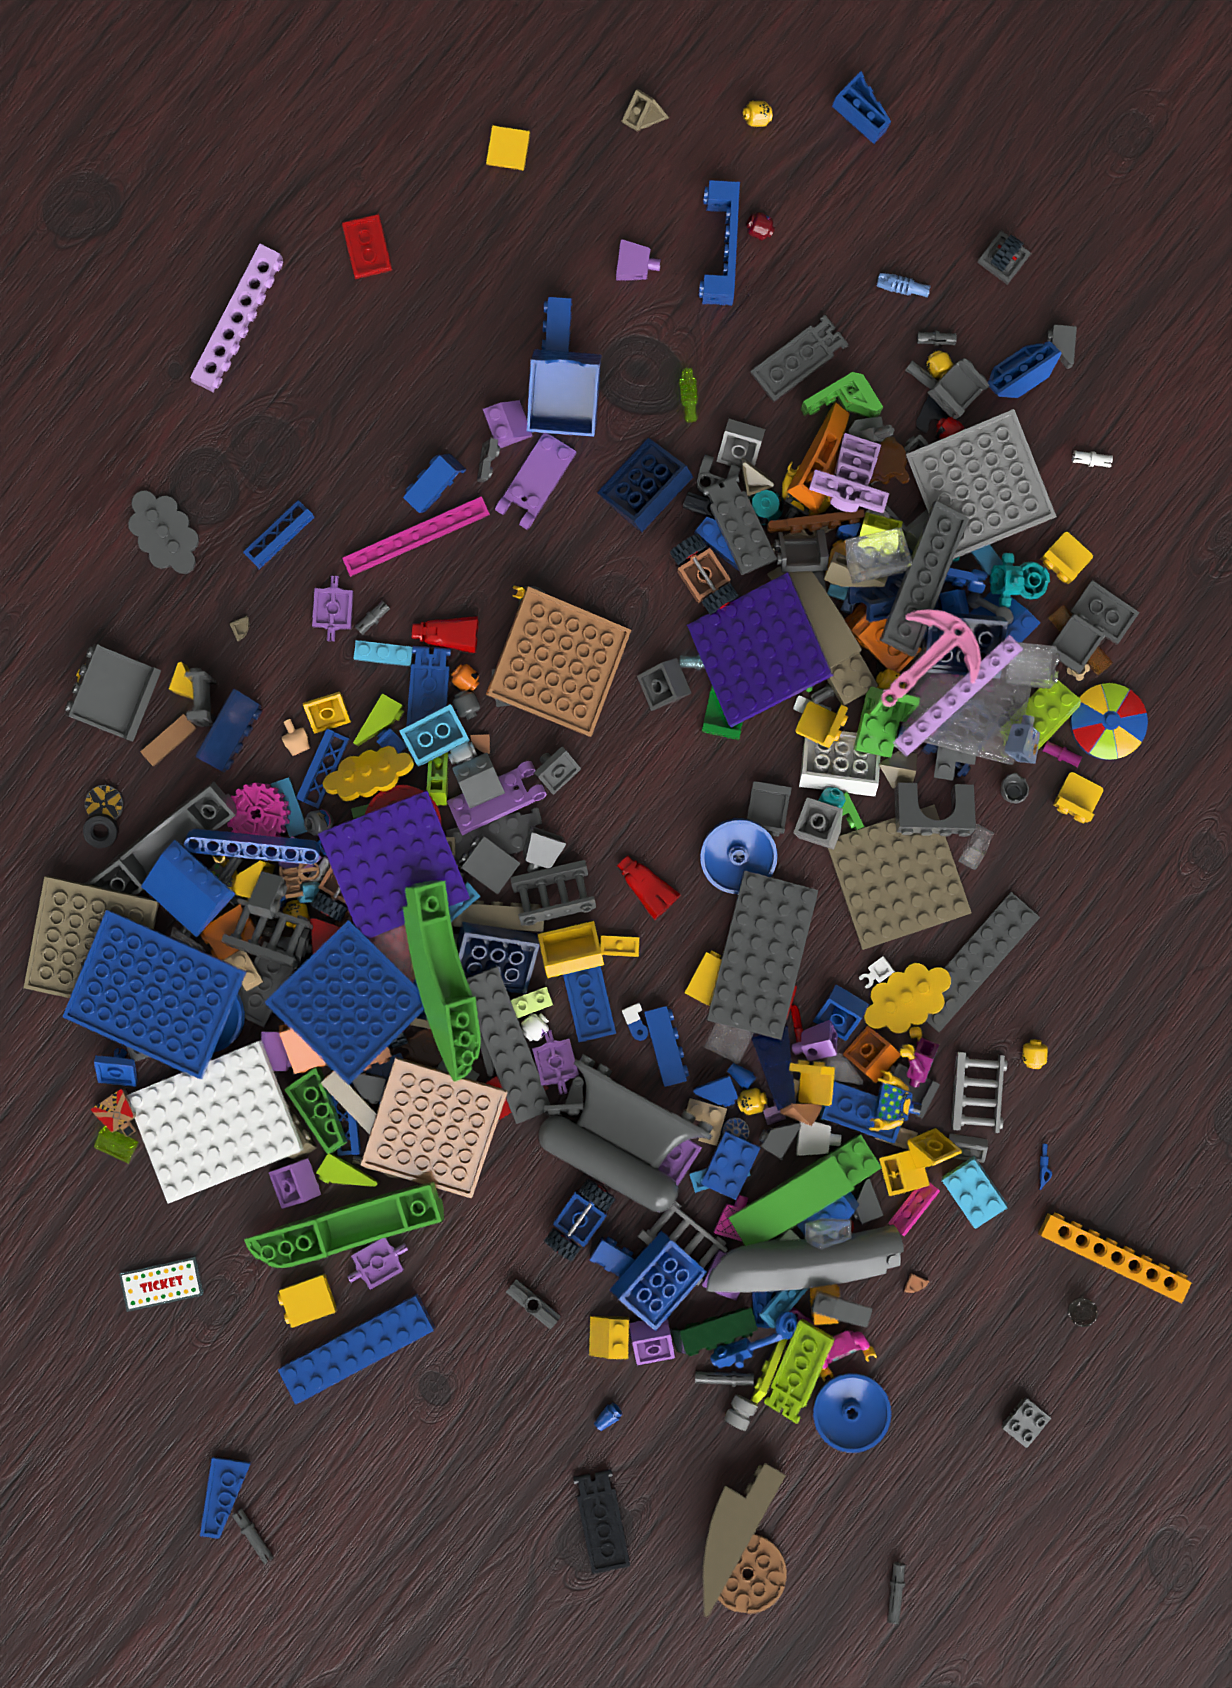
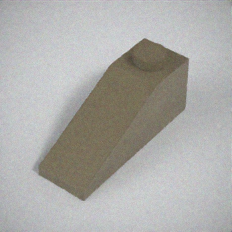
(839, 575)

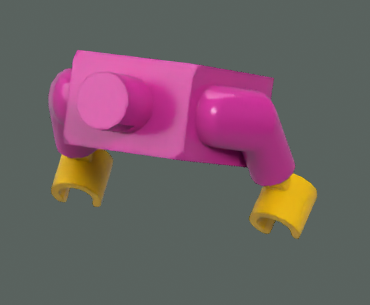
(844, 1345)

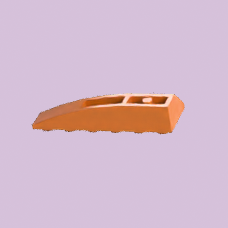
(820, 456)

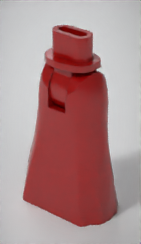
(449, 633)
(648, 887)

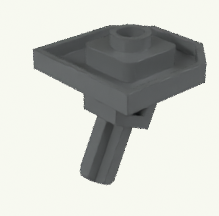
(870, 429)
(303, 948)

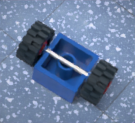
(579, 1219)

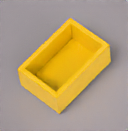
(570, 949)

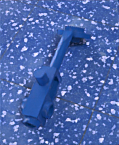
(743, 1349)

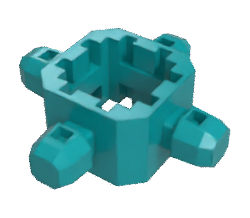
(1006, 580)

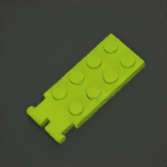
(799, 1370)

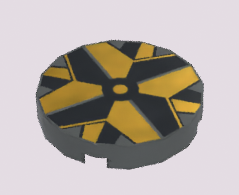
(104, 800)

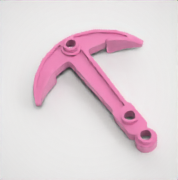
(948, 624)

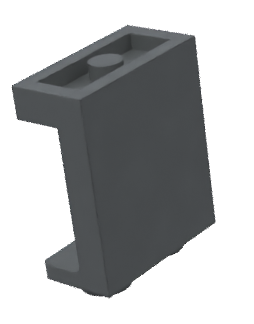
(958, 388)
(802, 554)
(1078, 642)
(769, 806)
(488, 863)
(922, 1094)

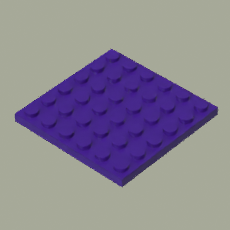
(760, 650)
(385, 854)

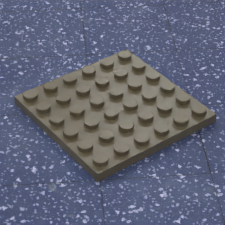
(897, 881)
(67, 927)

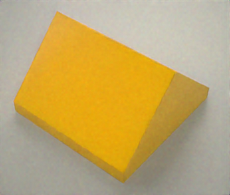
(181, 684)
(327, 712)
(931, 1148)

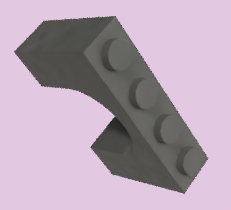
(911, 820)

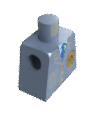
(1023, 741)

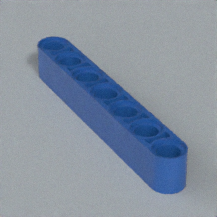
(243, 850)

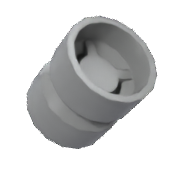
(740, 1412)

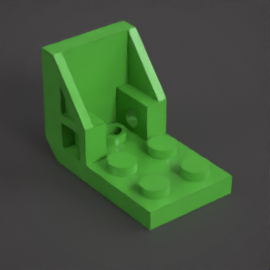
(860, 401)
(881, 722)

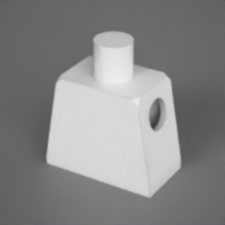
(815, 1139)

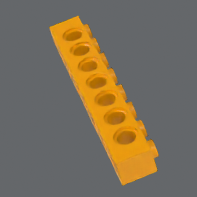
(1177, 1289)

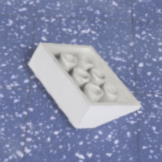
(839, 766)

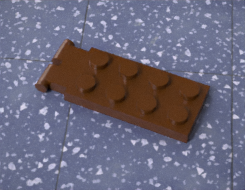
(815, 522)

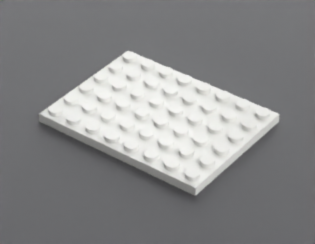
(216, 1124)

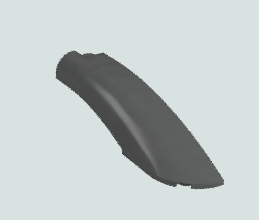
(128, 870)
(799, 1265)

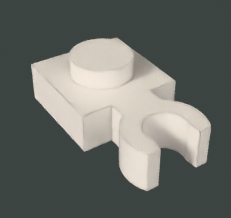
(879, 970)

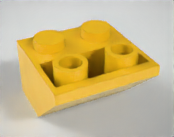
(902, 1174)

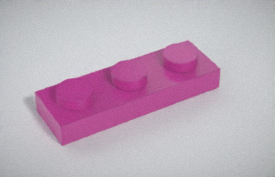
(913, 1208)

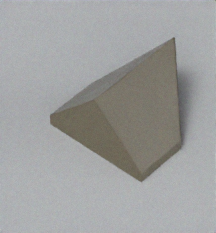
(643, 112)
(754, 479)
(899, 768)

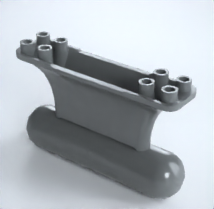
(621, 1139)

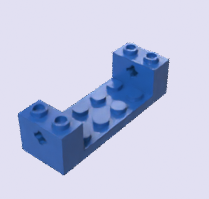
(723, 197)

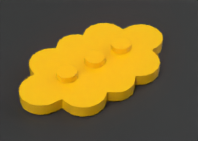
(368, 773)
(907, 998)

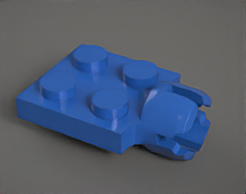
(962, 578)

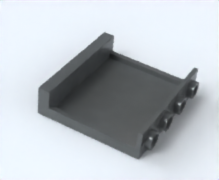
(112, 692)

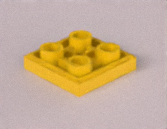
(508, 147)

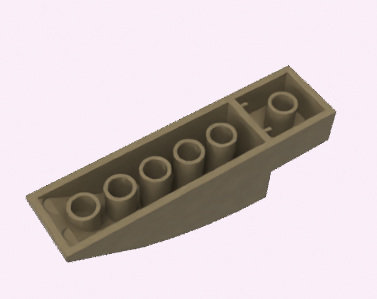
(850, 673)
(733, 1528)

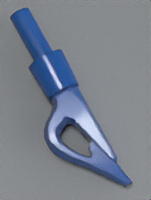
(1043, 1168)

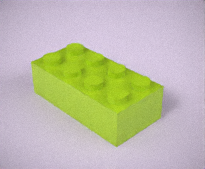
(1051, 709)

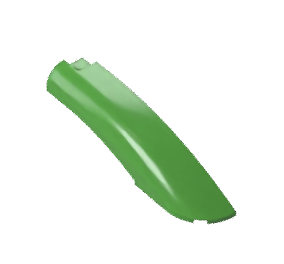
(441, 978)
(348, 1226)

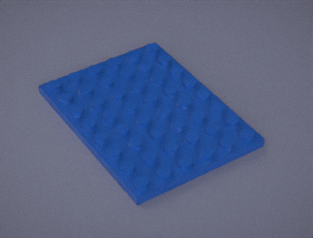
(154, 994)

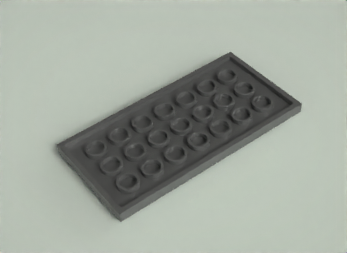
(762, 955)

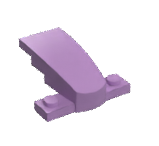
(851, 477)

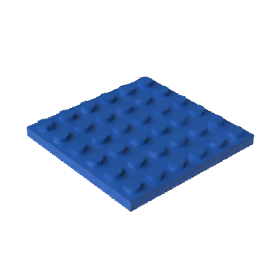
(347, 1002)

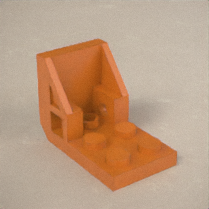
(869, 635)

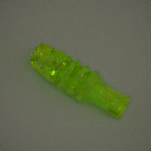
(689, 395)

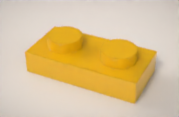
(620, 946)

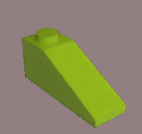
(382, 716)
(438, 779)
(341, 1172)

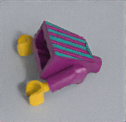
(921, 1060)

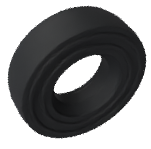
(100, 842)

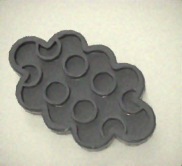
(163, 532)

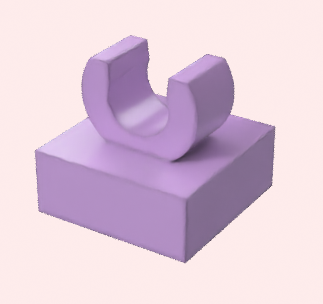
(772, 1114)

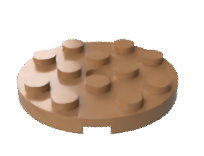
(765, 1585)

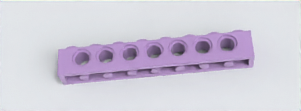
(262, 257)
(957, 697)

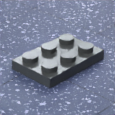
(1106, 611)

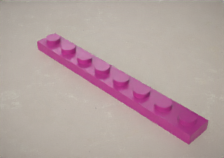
(415, 536)

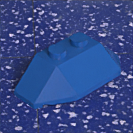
(1024, 370)

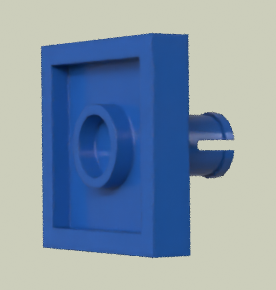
(116, 1069)

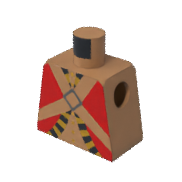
(116, 1112)

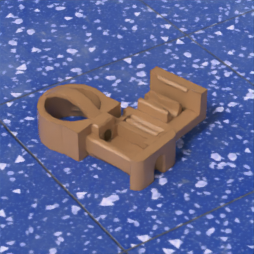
(292, 877)

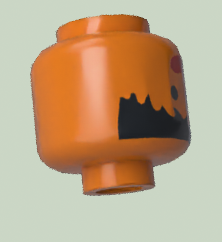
(465, 677)

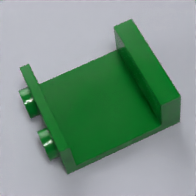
(716, 722)

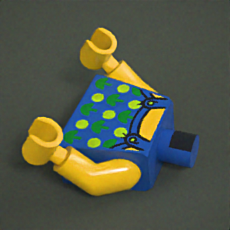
(893, 1103)

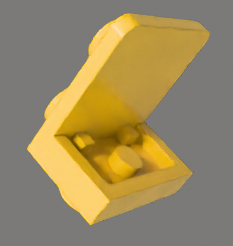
(1067, 558)
(821, 724)
(1078, 797)
(815, 1082)

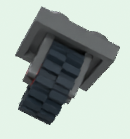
(1004, 257)

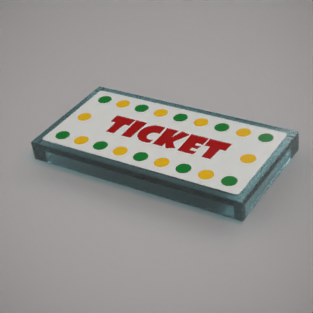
(161, 1284)

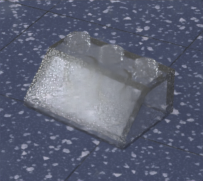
(877, 555)

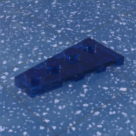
(775, 1062)

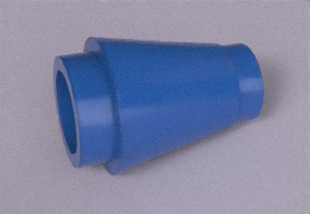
(742, 1076)
(608, 1416)

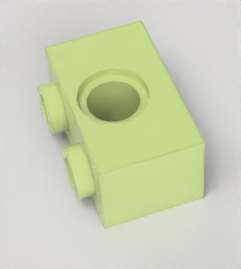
(531, 1002)

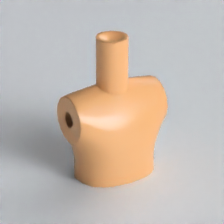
(296, 739)

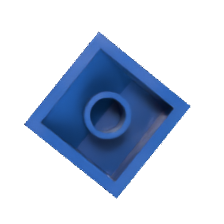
(843, 1010)
(718, 1091)

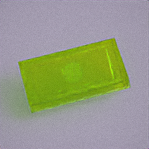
(116, 1144)

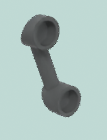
(975, 600)

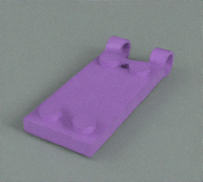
(537, 478)
(512, 800)

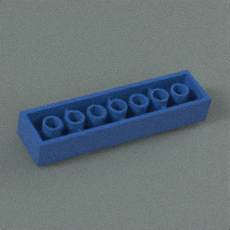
(356, 1348)

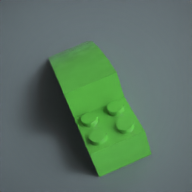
(806, 1192)

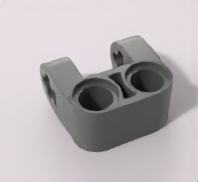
(705, 469)

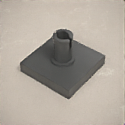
(556, 769)

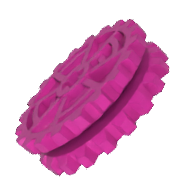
(264, 799)

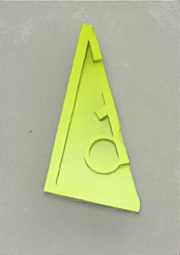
(769, 1368)

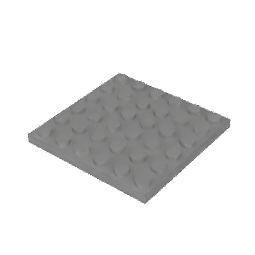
(986, 477)

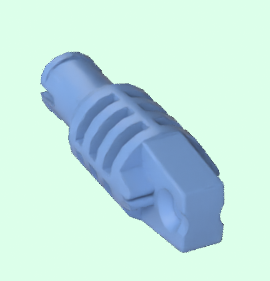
(902, 285)

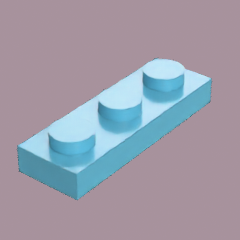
(383, 653)

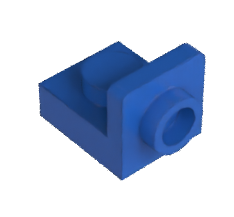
(389, 738)

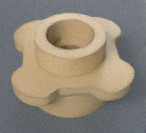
(1079, 677)

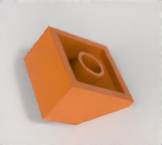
(871, 1054)

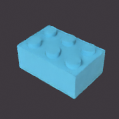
(434, 735)
(974, 1192)

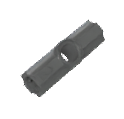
(543, 1312)

